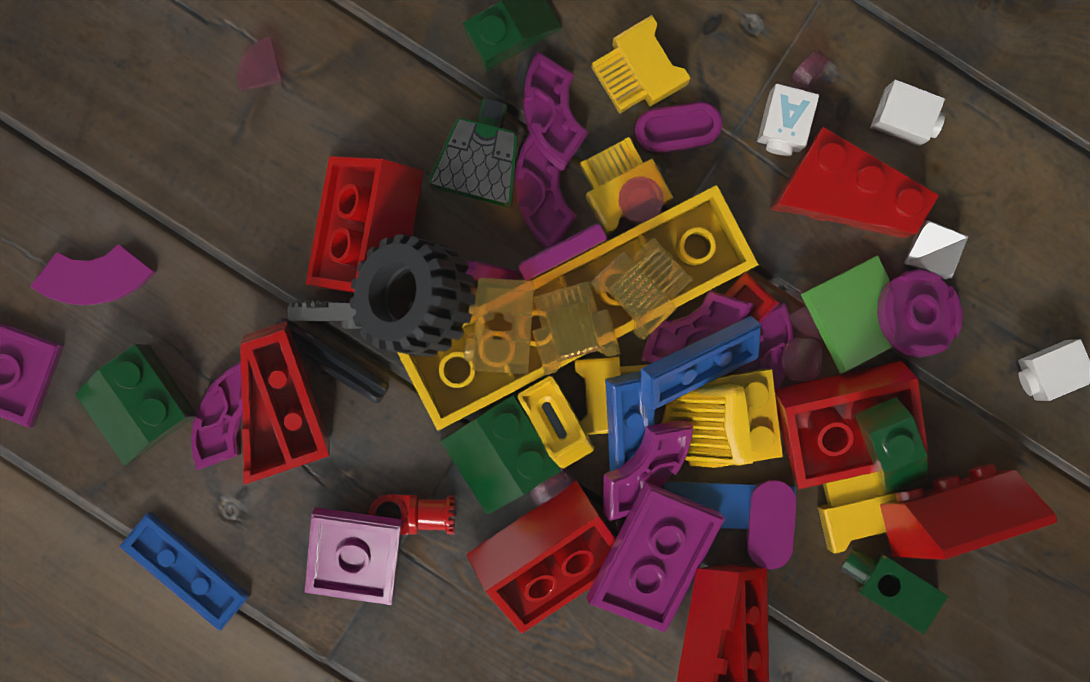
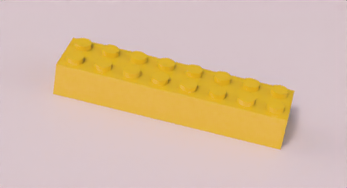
(695, 234)

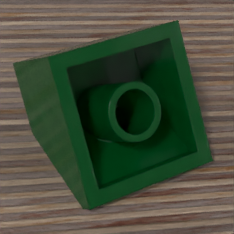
(135, 402)
(500, 455)

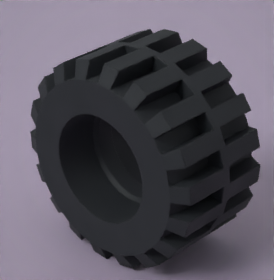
(385, 289)

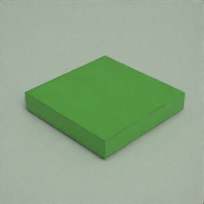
(847, 313)

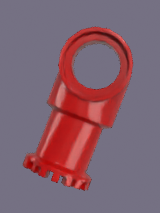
(421, 513)

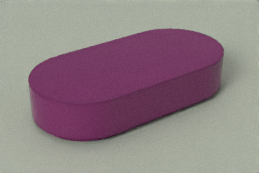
(678, 127)
(771, 524)

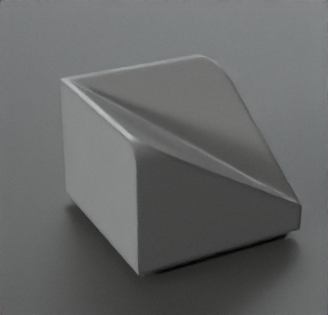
(936, 249)

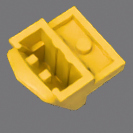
(730, 419)

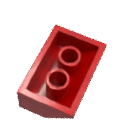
(358, 208)
(821, 422)
(963, 514)
(544, 558)

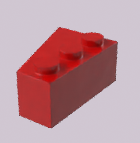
(853, 189)
(278, 406)
(727, 626)

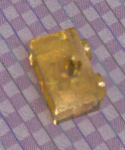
(515, 301)

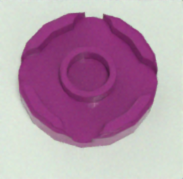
(919, 313)

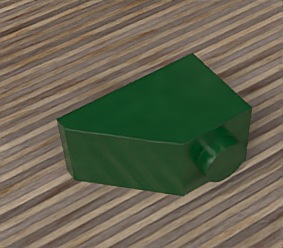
(509, 29)
(893, 444)

